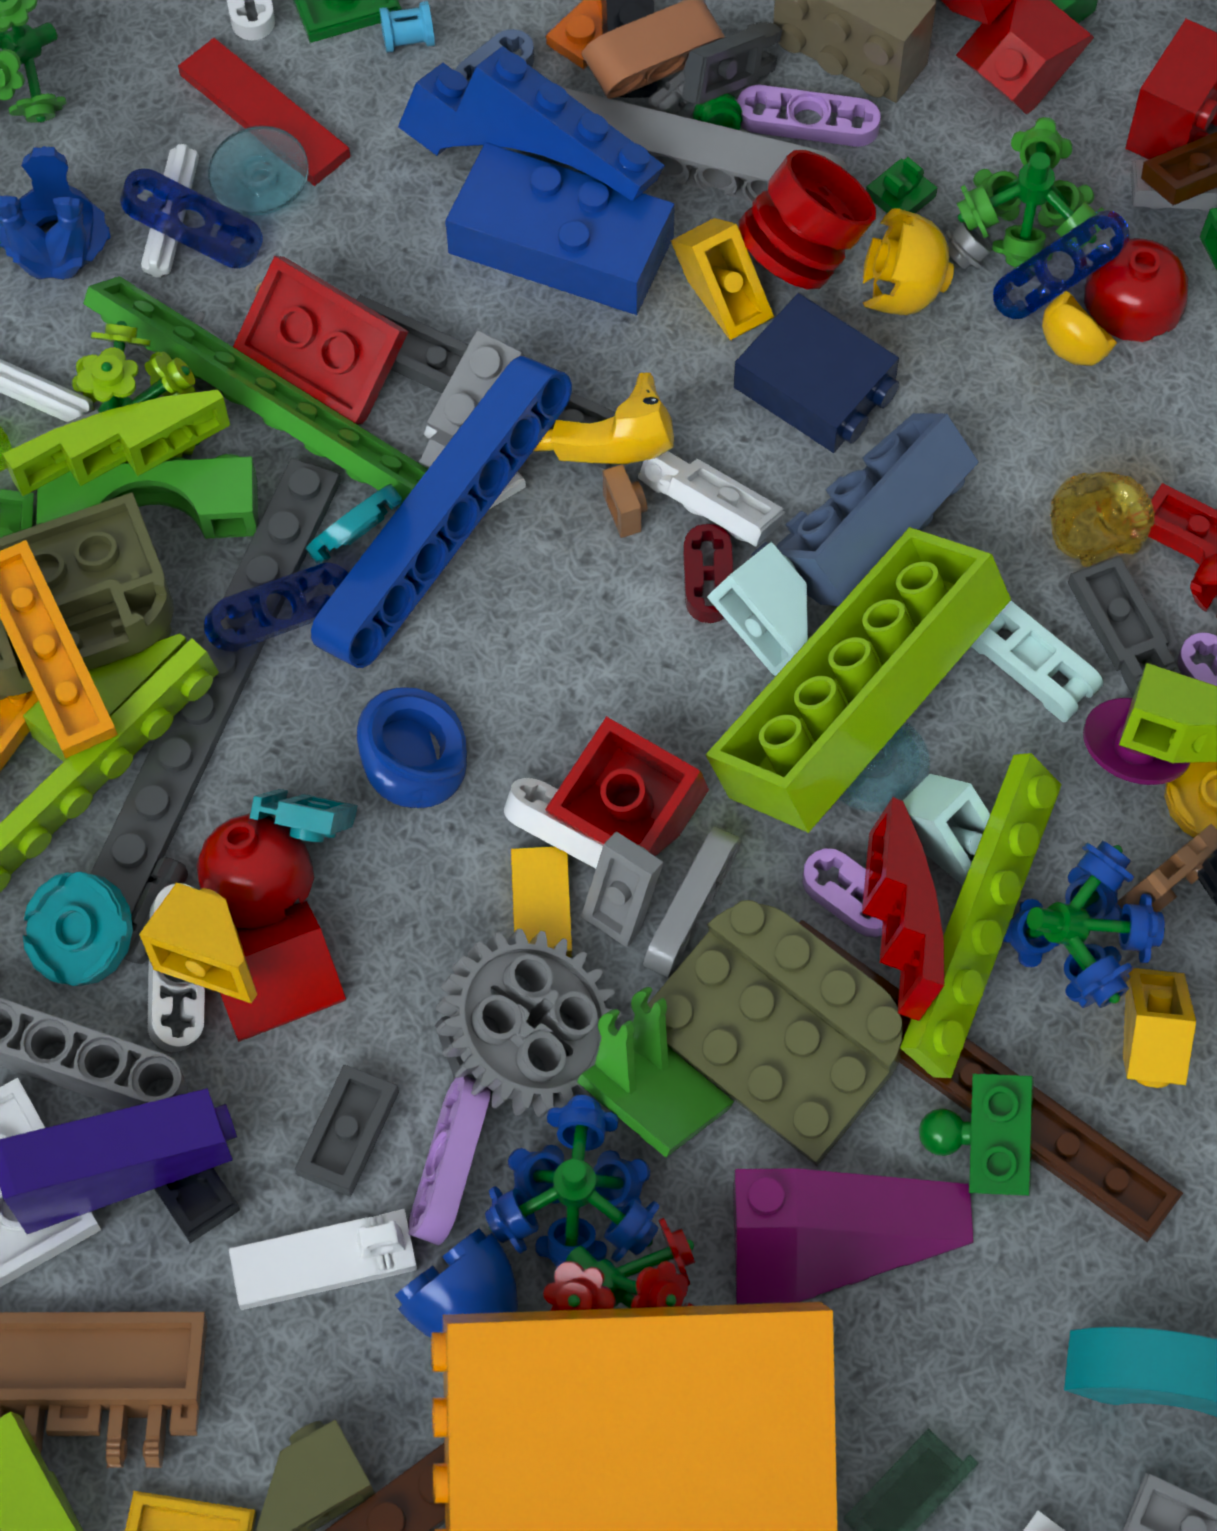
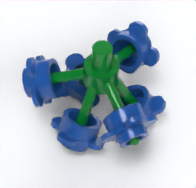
(1090, 907)
(546, 1179)

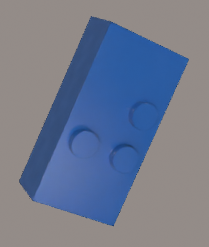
(559, 228)

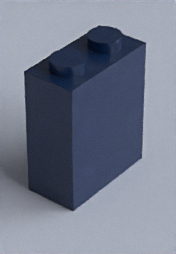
(817, 373)

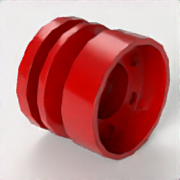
(807, 219)

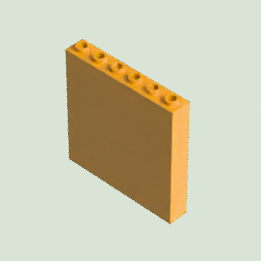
(638, 1419)

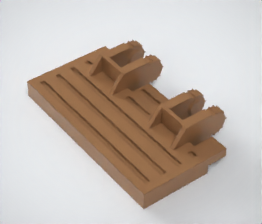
(99, 1363)

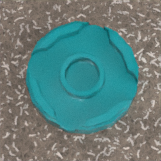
(354, 523)
(77, 928)

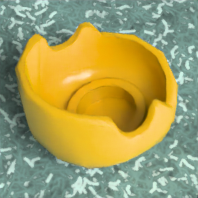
(1074, 332)

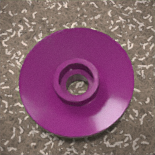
(1102, 739)

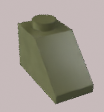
(314, 1481)

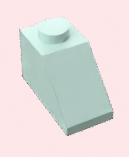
(766, 606)
(948, 822)

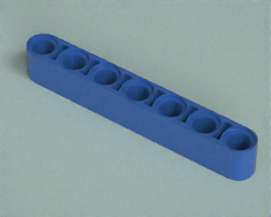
(441, 512)

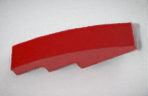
(905, 899)

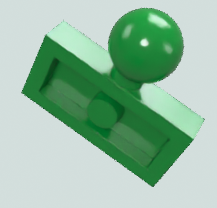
(996, 1135)

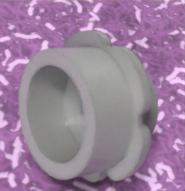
(967, 246)

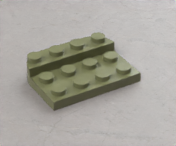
(102, 582)
(782, 1025)

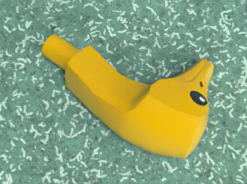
(635, 434)

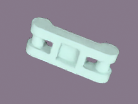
(1034, 657)

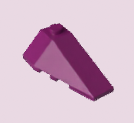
(833, 1229)

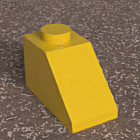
(723, 276)
(198, 942)
(1158, 1028)

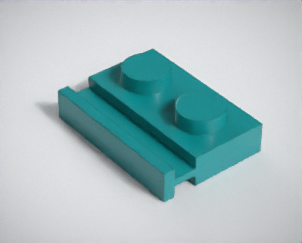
(307, 815)

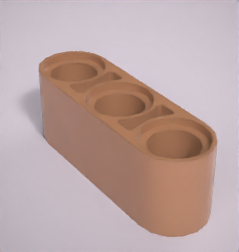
(650, 47)

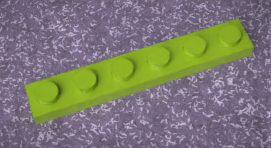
(72, 785)
(984, 913)

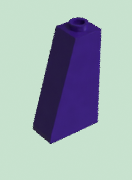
(111, 1157)

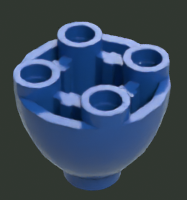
(474, 1283)

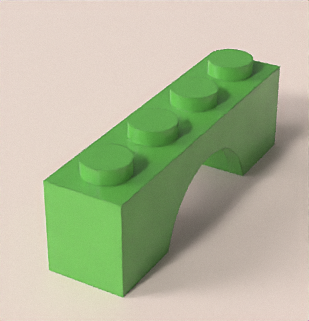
(213, 492)

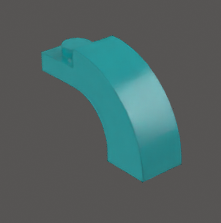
(1143, 1367)

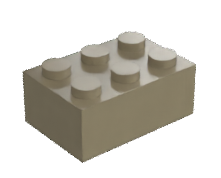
(866, 40)

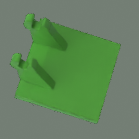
(648, 1081)

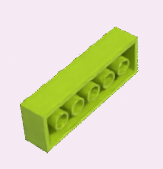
(859, 678)

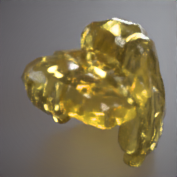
(1100, 516)

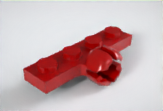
(1192, 531)

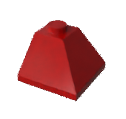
(1025, 50)

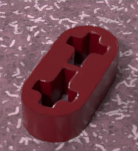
(696, 573)

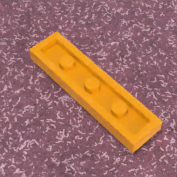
(50, 654)

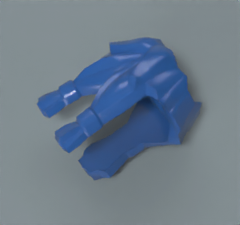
(68, 243)

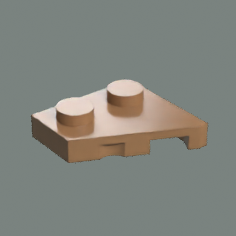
(1181, 864)

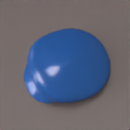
(400, 752)

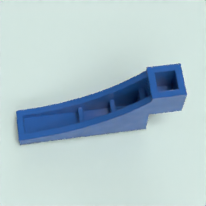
(524, 111)

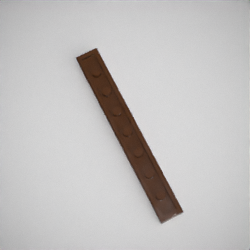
(1059, 1138)

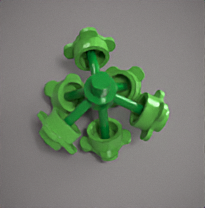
(1003, 191)

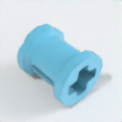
(407, 26)

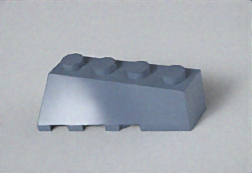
(874, 506)

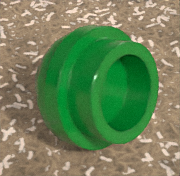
(720, 111)

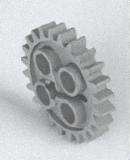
(502, 1058)

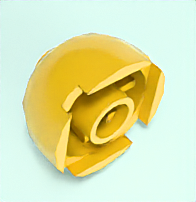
(912, 258)

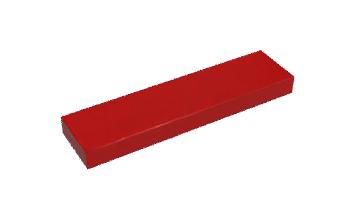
(256, 102)

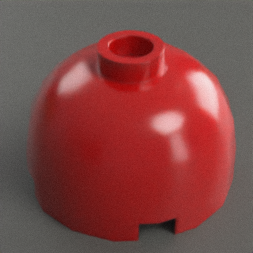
(1138, 292)
(255, 869)

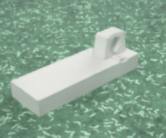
(322, 1259)

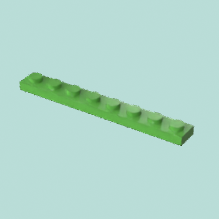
(256, 387)

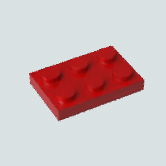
(320, 339)

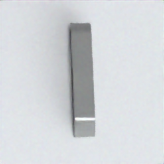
(696, 890)

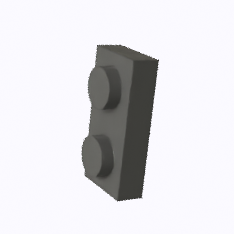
(347, 1130)

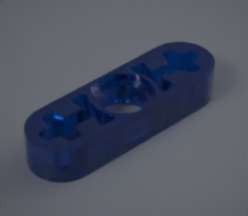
(184, 198)
(1099, 256)
(291, 586)

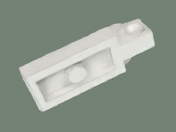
(714, 496)

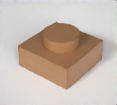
(624, 500)

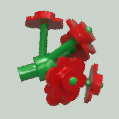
(595, 1284)

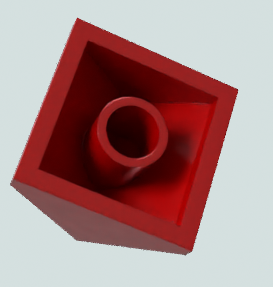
(288, 971)

